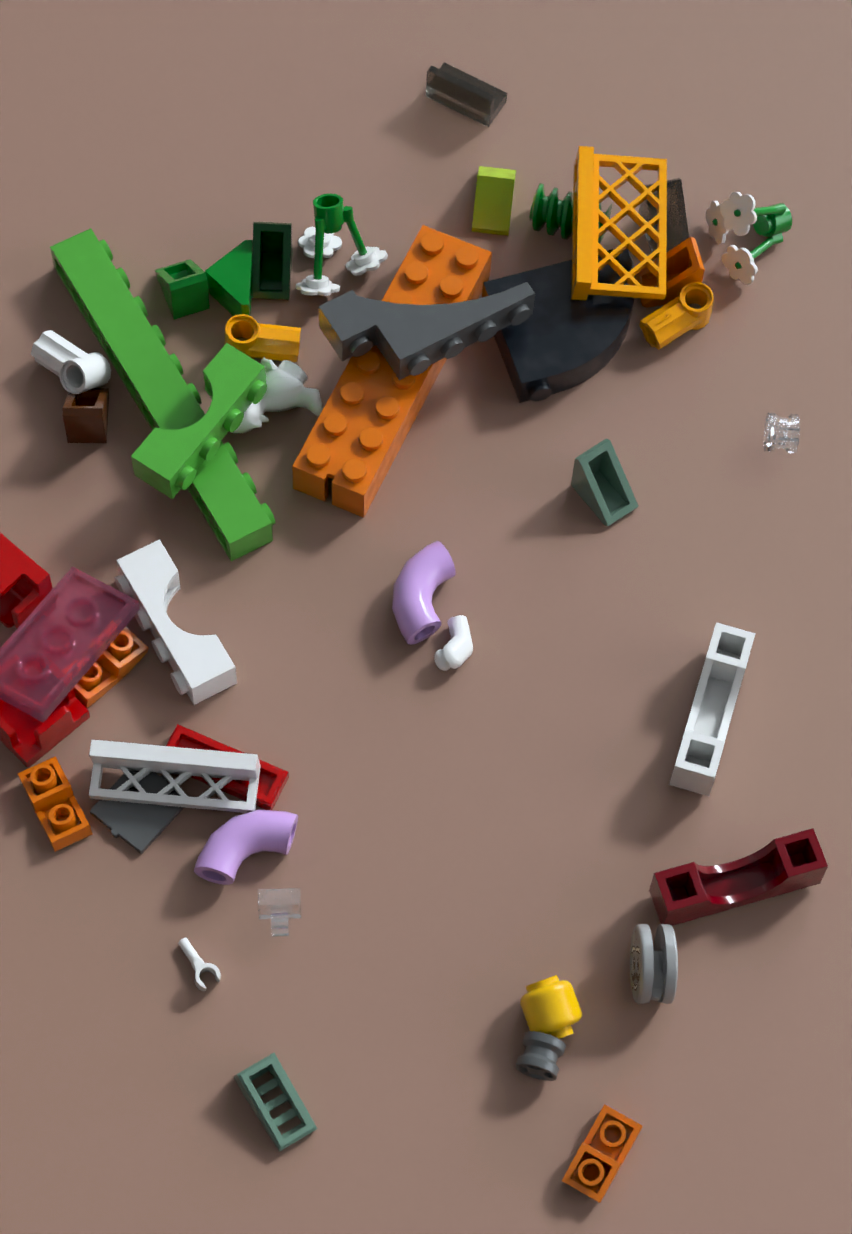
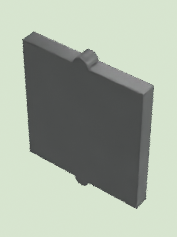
(137, 822)

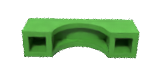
(172, 456)

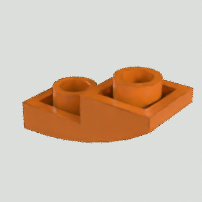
(110, 667)
(55, 804)
(602, 1153)

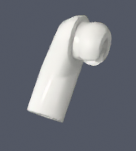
(458, 648)

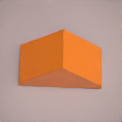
(682, 267)

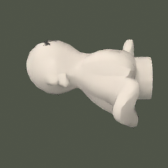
(283, 393)

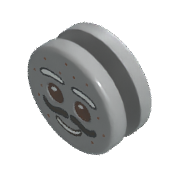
(653, 972)

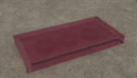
(61, 642)

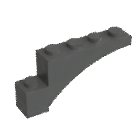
(419, 335)

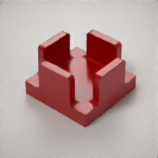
(21, 584)
(31, 738)

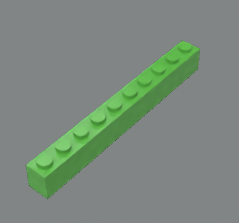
(158, 388)

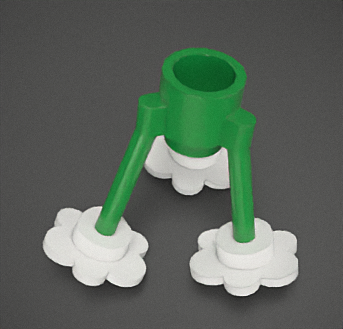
(738, 215)
(321, 243)

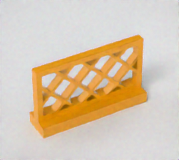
(588, 215)

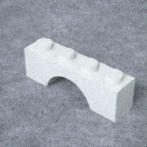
(197, 660)
(712, 709)

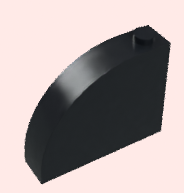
(563, 337)

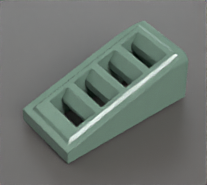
(262, 1110)

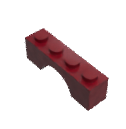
(776, 869)

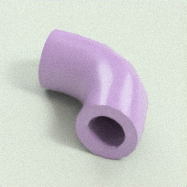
(415, 589)
(241, 838)

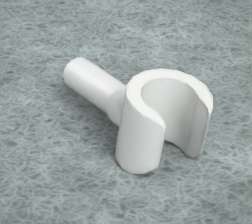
(198, 964)

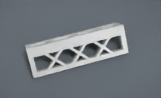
(174, 760)

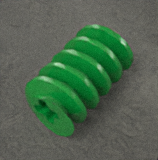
(556, 213)

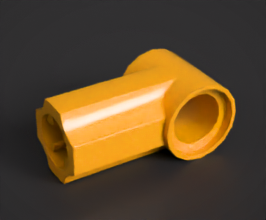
(677, 317)
(263, 340)

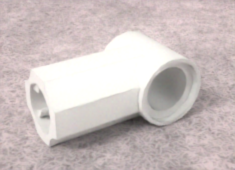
(74, 367)

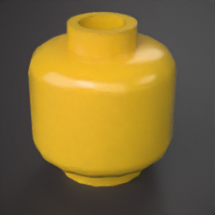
(551, 1007)

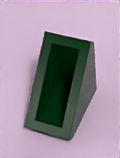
(272, 260)

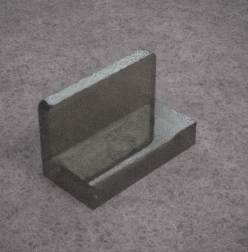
(464, 93)

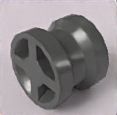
(540, 1056)

